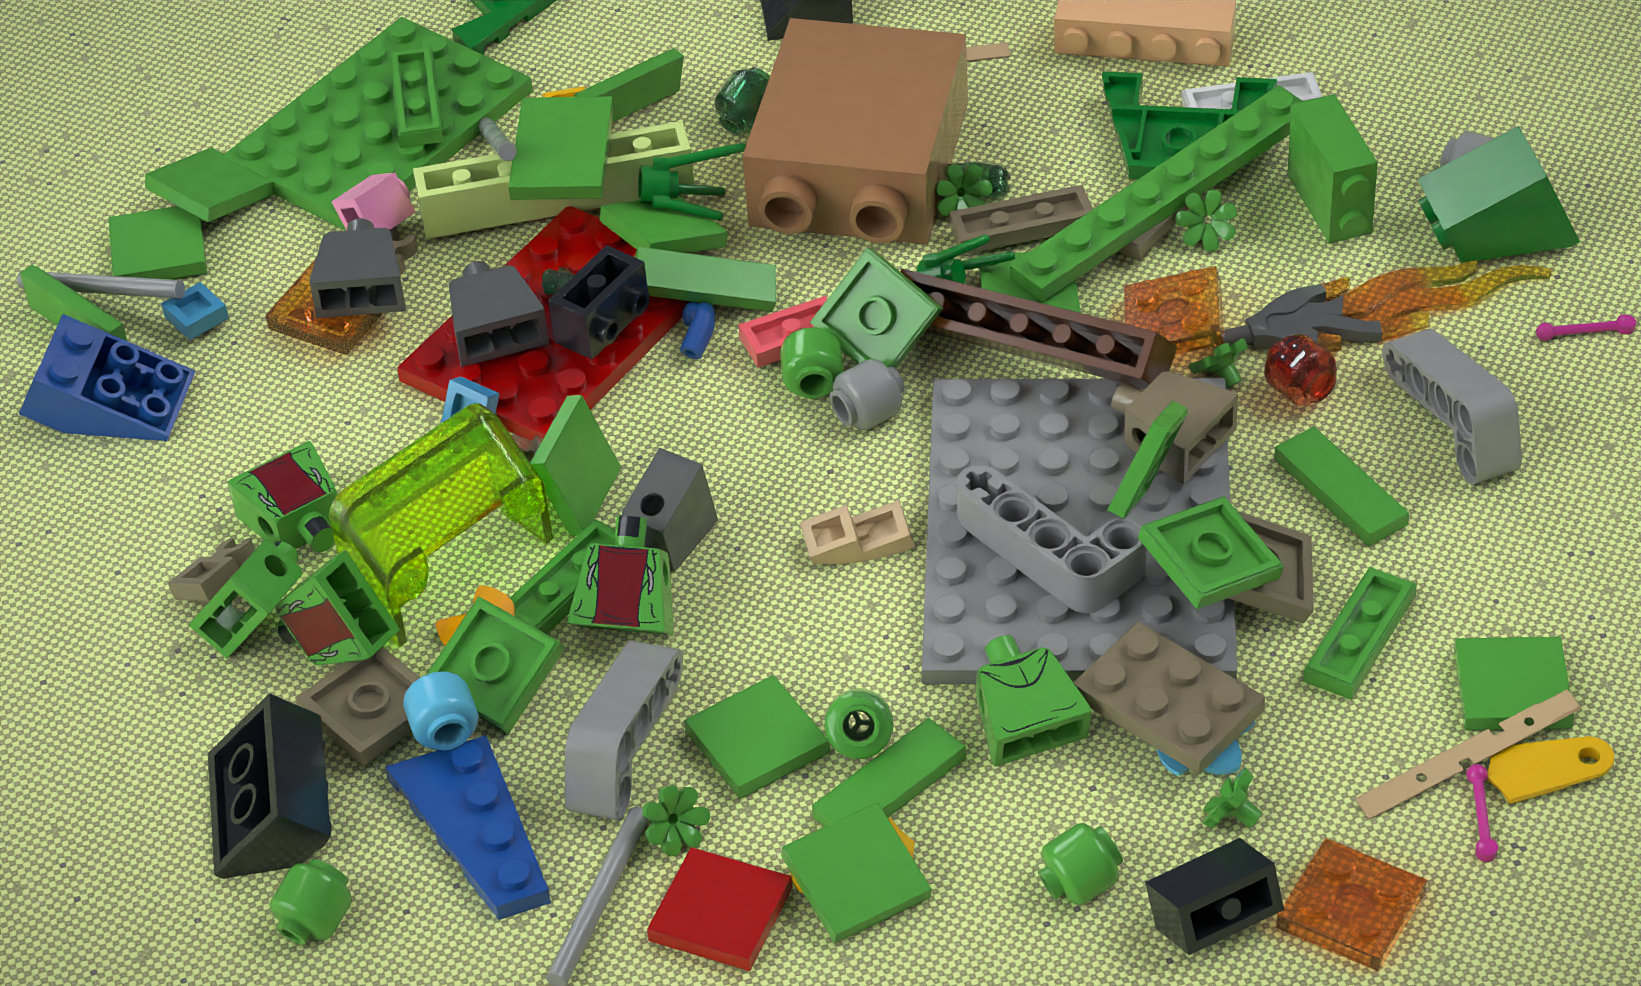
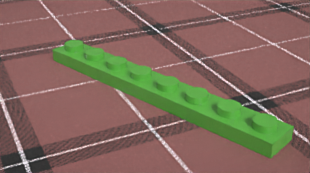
(1155, 196)

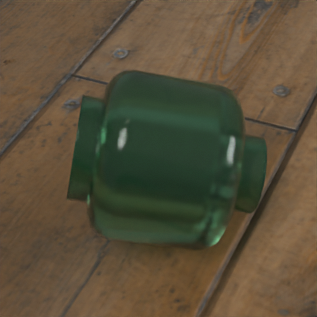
(740, 99)

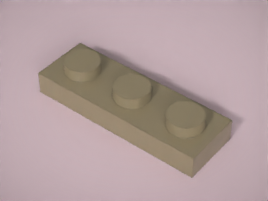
(1020, 218)

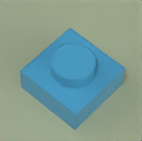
(195, 311)
(464, 392)

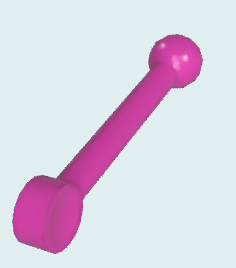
(1625, 325)
(1486, 847)

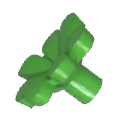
(961, 188)
(1197, 226)
(1222, 362)
(1232, 802)
(675, 819)

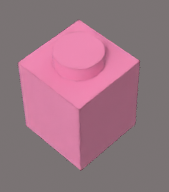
(378, 199)

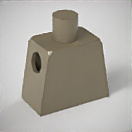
(1206, 427)

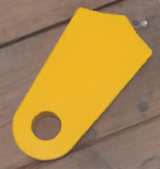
(1547, 766)

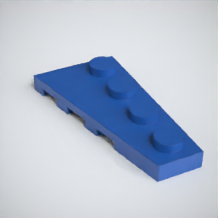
(476, 822)

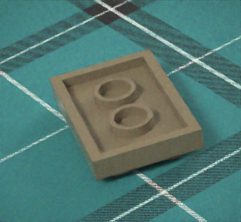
(1169, 697)

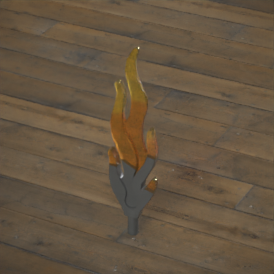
(1376, 309)

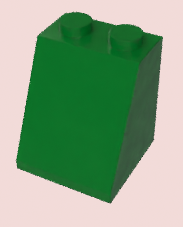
(1495, 202)

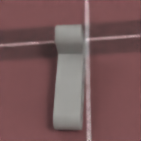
(1463, 398)
(1051, 552)
(615, 726)

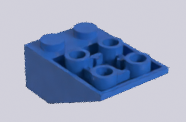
(105, 386)

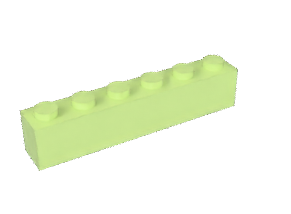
(476, 192)

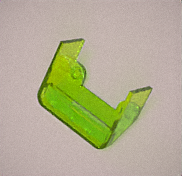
(430, 497)

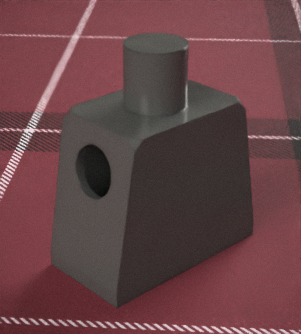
(357, 273)
(494, 313)
(676, 505)

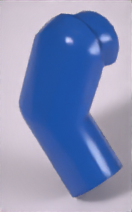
(701, 324)

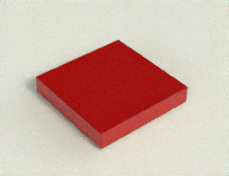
(720, 908)

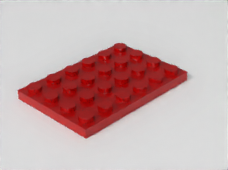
(540, 378)

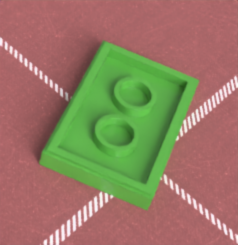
(561, 148)

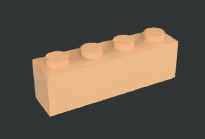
(1147, 30)

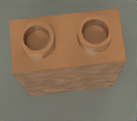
(856, 131)

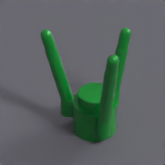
(662, 186)
(946, 267)

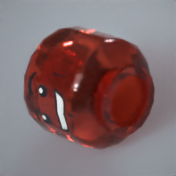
(1300, 369)

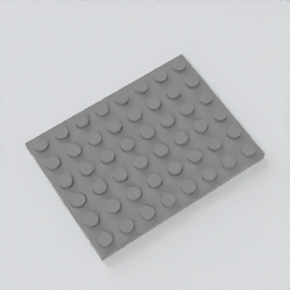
(1071, 456)

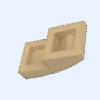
(844, 539)

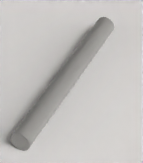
(497, 139)
(119, 285)
(597, 898)

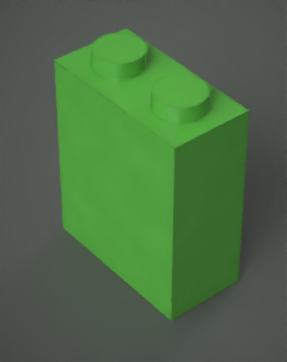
(1332, 168)

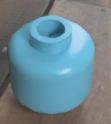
(440, 710)

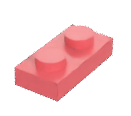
(766, 334)

